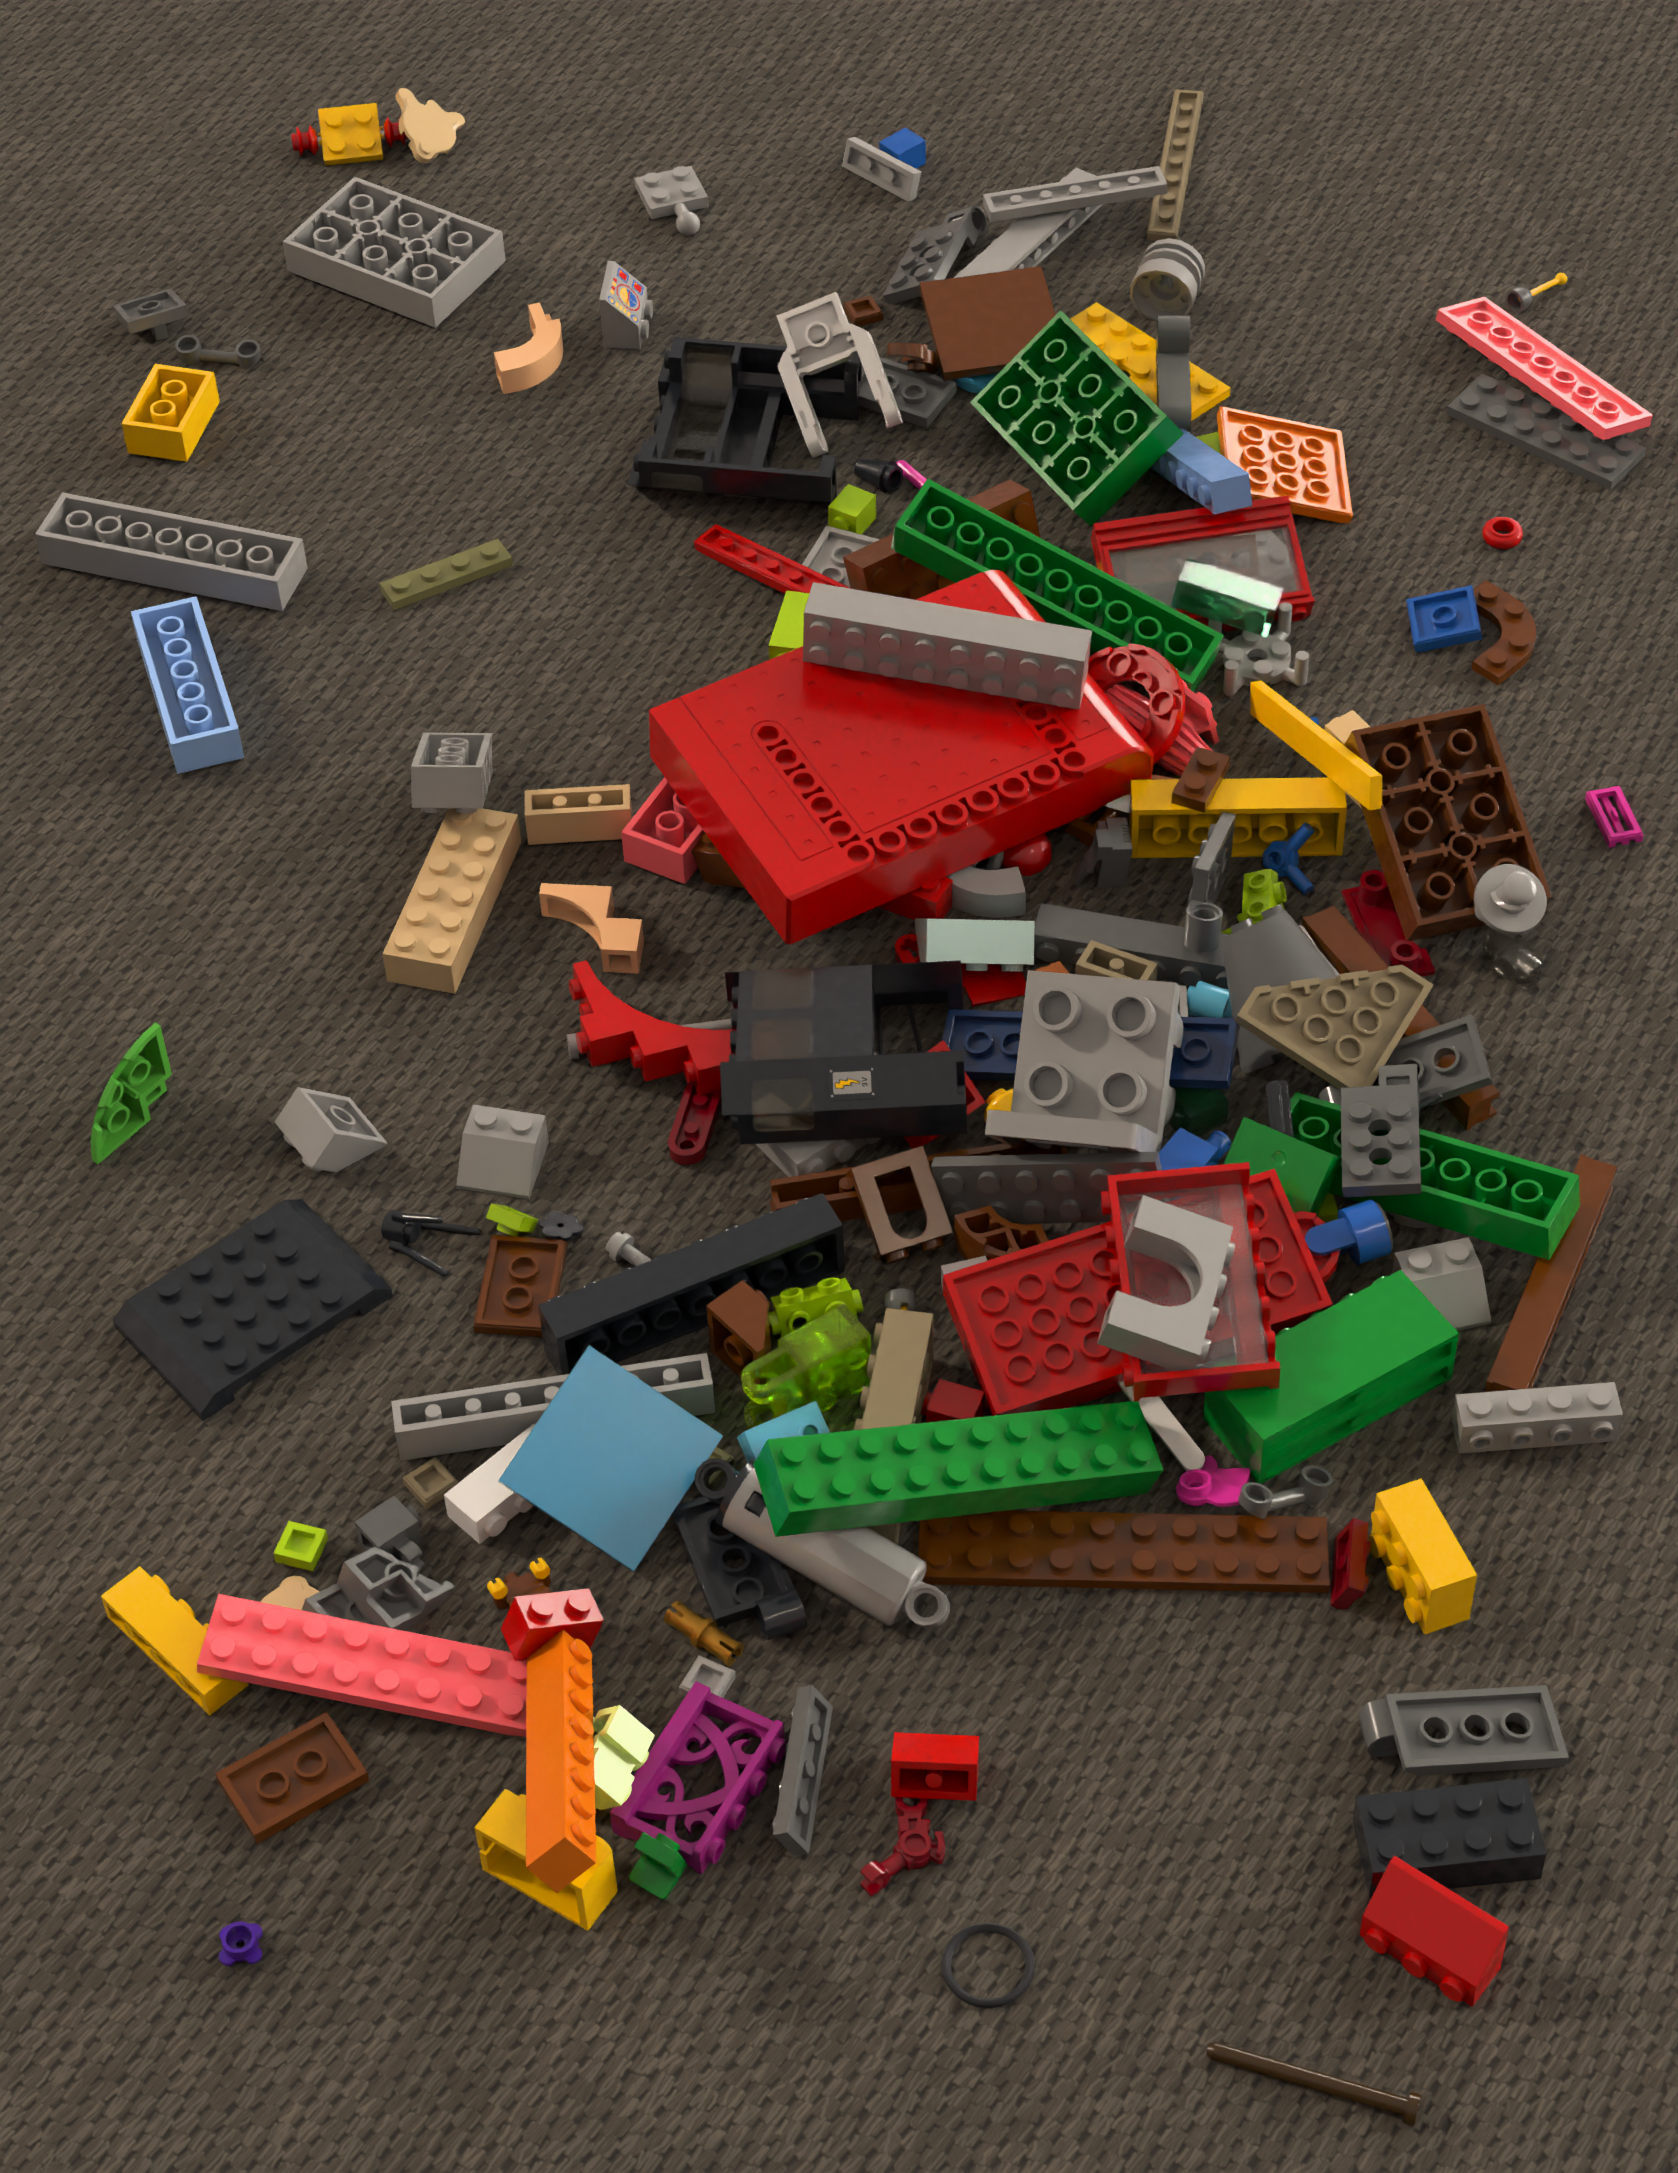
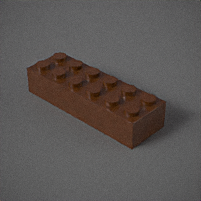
(887, 572)

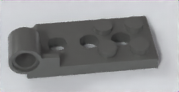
(1399, 1720)

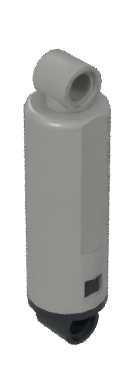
(847, 1562)

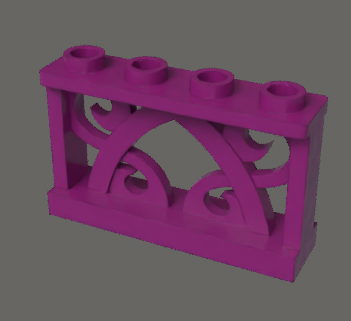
(693, 1725)

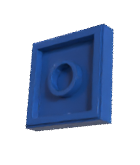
(1444, 619)

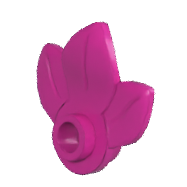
(1212, 1485)

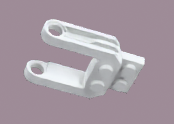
(818, 340)

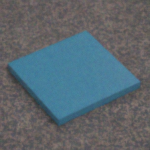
(610, 1458)

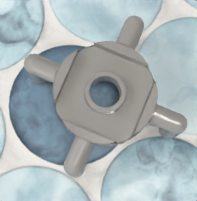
(1273, 649)

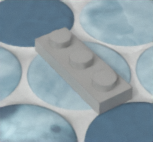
(881, 169)

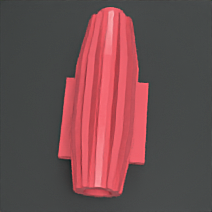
(1197, 720)

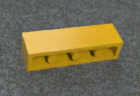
(167, 1635)

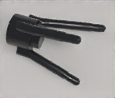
(405, 1228)

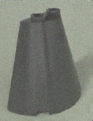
(1272, 955)

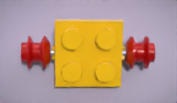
(348, 135)

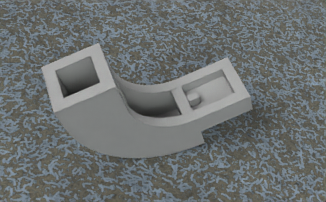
(989, 892)

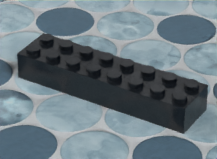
(670, 1293)

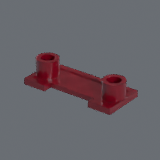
(1380, 926)

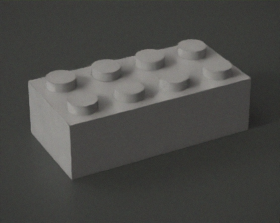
(451, 772)

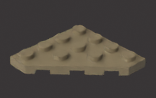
(1340, 1023)

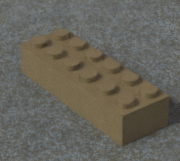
(898, 1379)

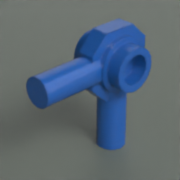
(1284, 858)

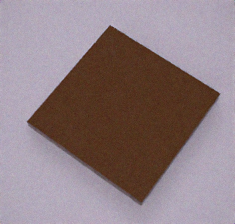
(985, 318)

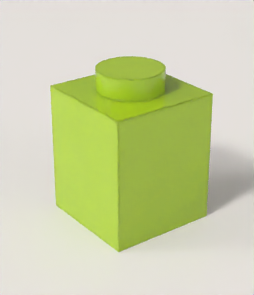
(852, 510)

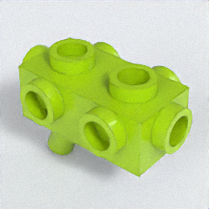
(1260, 893)
(811, 1304)

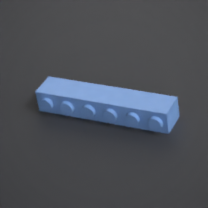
(1205, 475)

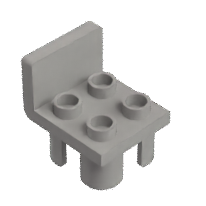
(1092, 1064)

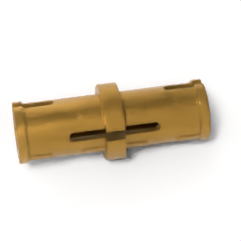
(703, 1633)

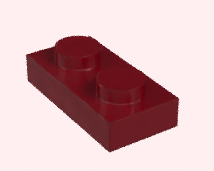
(1349, 1564)

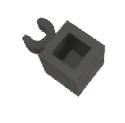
(393, 1530)

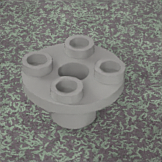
(1510, 899)

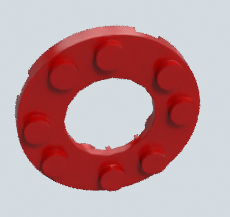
(1160, 680)

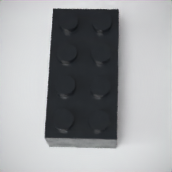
(1452, 1833)

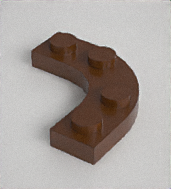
(1516, 632)

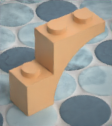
(592, 910)

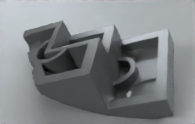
(380, 1592)

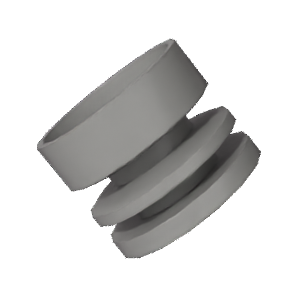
(1167, 279)

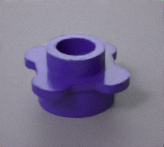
(236, 1933)

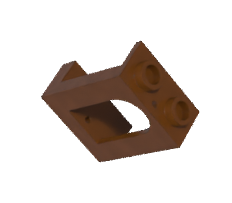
(886, 1241)

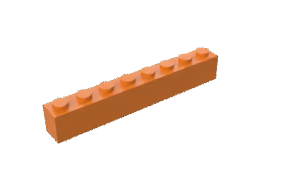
(560, 1762)

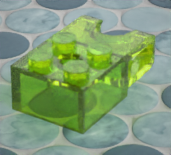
(808, 1366)

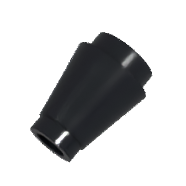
(880, 474)

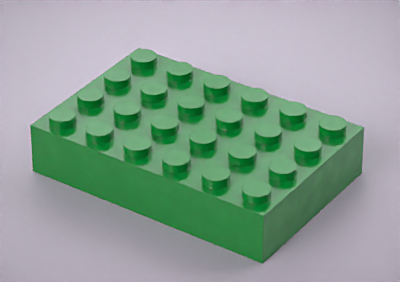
(1076, 418)

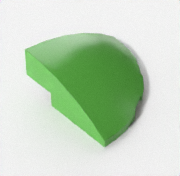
(129, 1092)

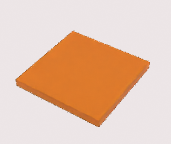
(1289, 460)

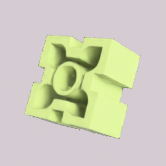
(619, 1749)

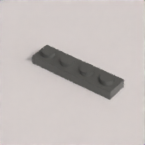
(802, 1770)

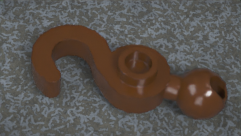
(915, 356)

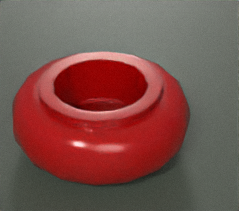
(1499, 540)

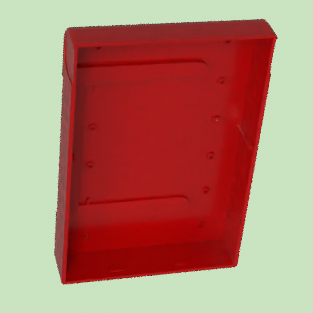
(868, 784)

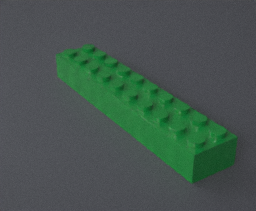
(966, 539)
(956, 1467)

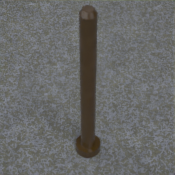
(1318, 2081)

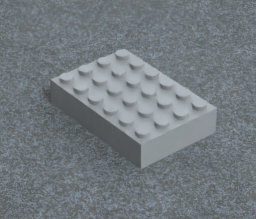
(394, 251)

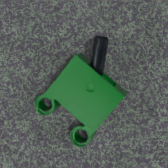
(1301, 1168)

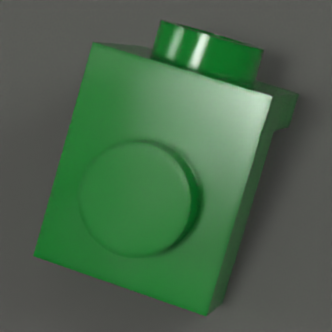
(658, 1865)

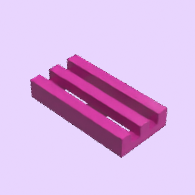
(1611, 838)

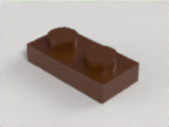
(1200, 779)

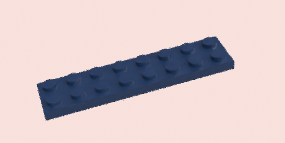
(993, 1039)

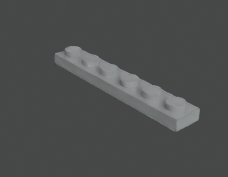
(1074, 194)

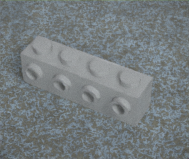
(1536, 1417)

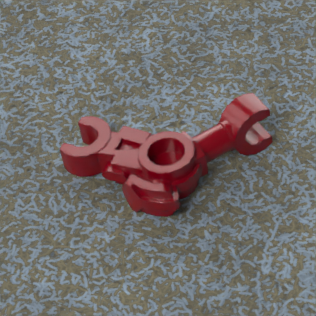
(912, 1849)

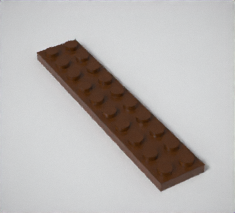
(1127, 1551)

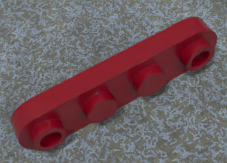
(693, 1125)

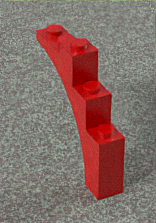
(659, 1048)

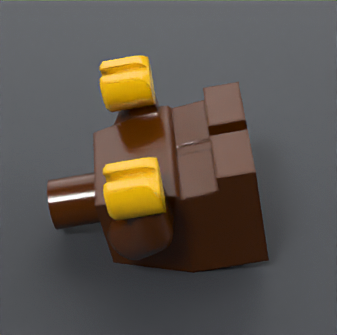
(523, 1585)

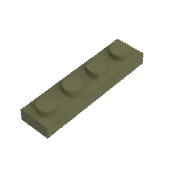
(446, 574)

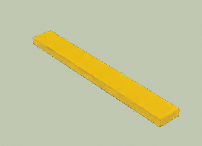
(1316, 745)

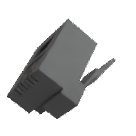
(1108, 854)

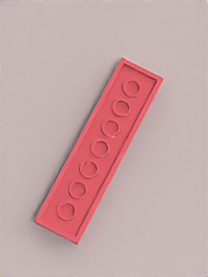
(1544, 368)
(365, 1665)

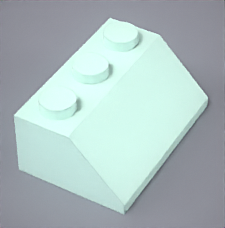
(977, 942)

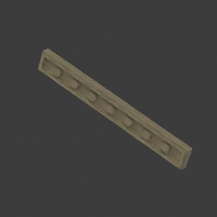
(1176, 164)

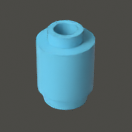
(1208, 1001)

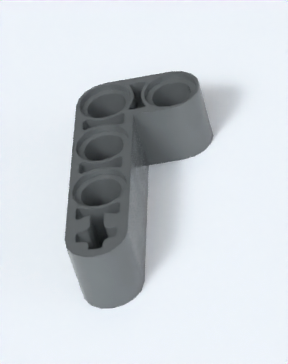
(1174, 369)

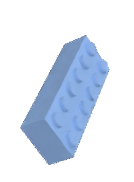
(187, 685)

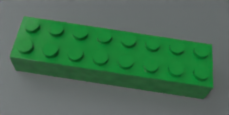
(1462, 1185)

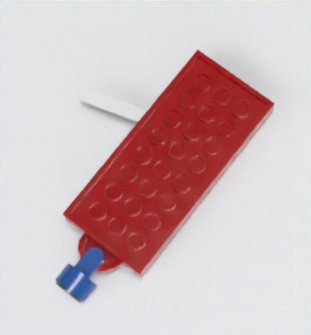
(1039, 1311)

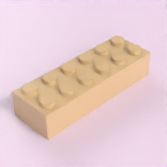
(452, 899)

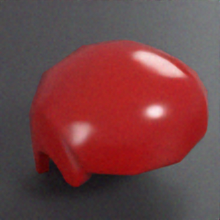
(1029, 856)

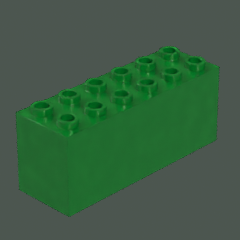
(1337, 1376)

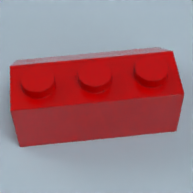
(1434, 1932)

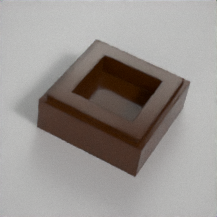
(863, 311)

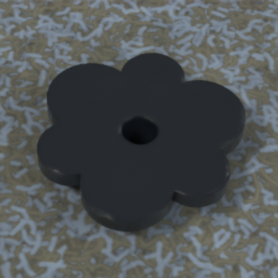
(560, 1226)

